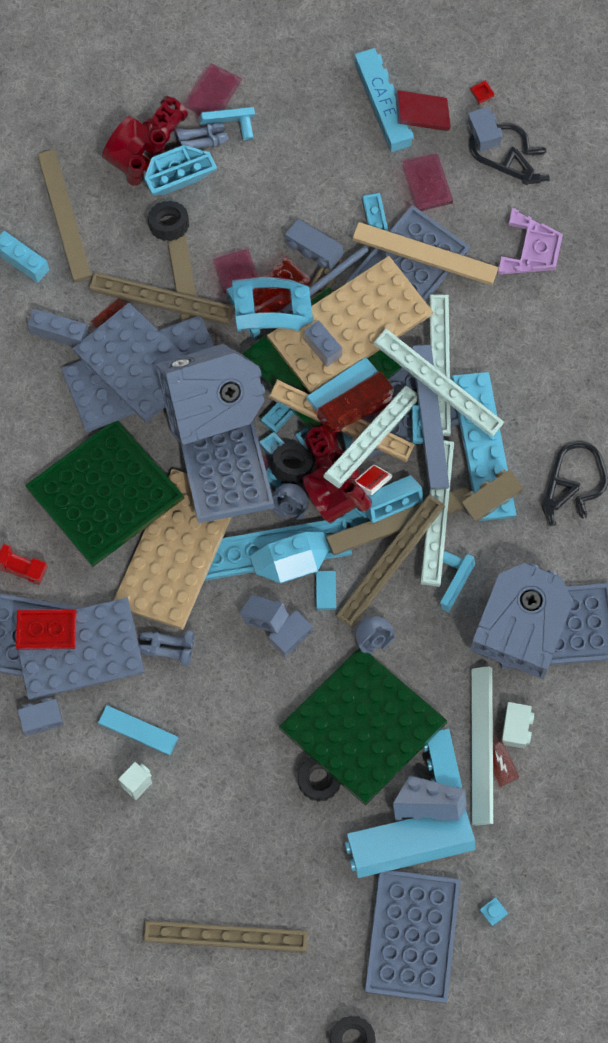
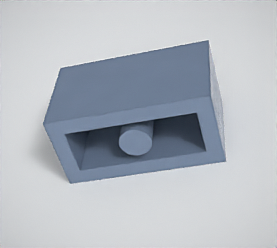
(484, 129)
(322, 343)
(264, 614)
(291, 633)
(40, 716)

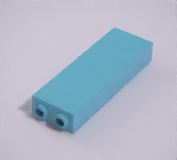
(407, 844)

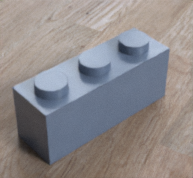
(314, 244)
(57, 328)

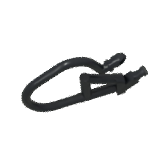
(527, 178)
(550, 505)

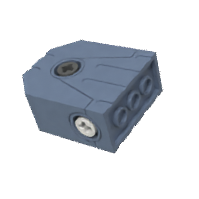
(210, 392)
(523, 619)

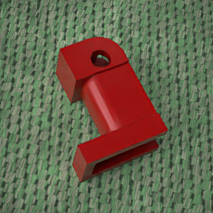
(31, 570)

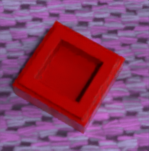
(482, 92)

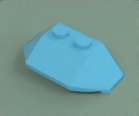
(178, 169)
(291, 557)

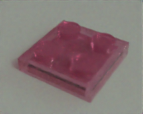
(234, 267)

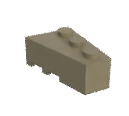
(492, 495)

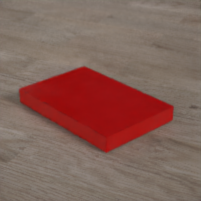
(46, 629)

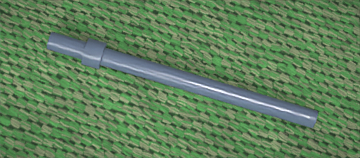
(331, 275)

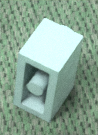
(516, 725)
(136, 780)

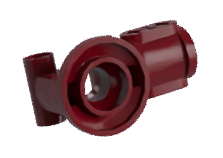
(133, 138)
(327, 498)

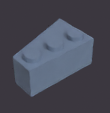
(429, 800)

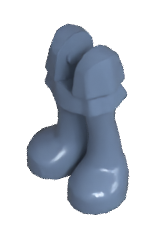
(182, 135)
(185, 641)

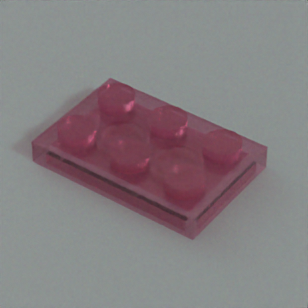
(213, 90)
(427, 182)

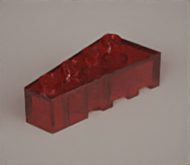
(274, 298)
(356, 403)

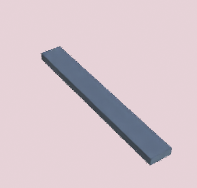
(431, 428)

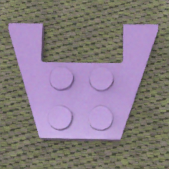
(539, 249)

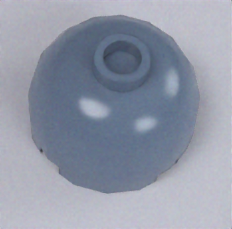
(290, 500)
(374, 633)

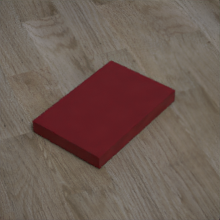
(422, 110)

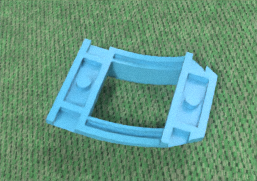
(246, 313)

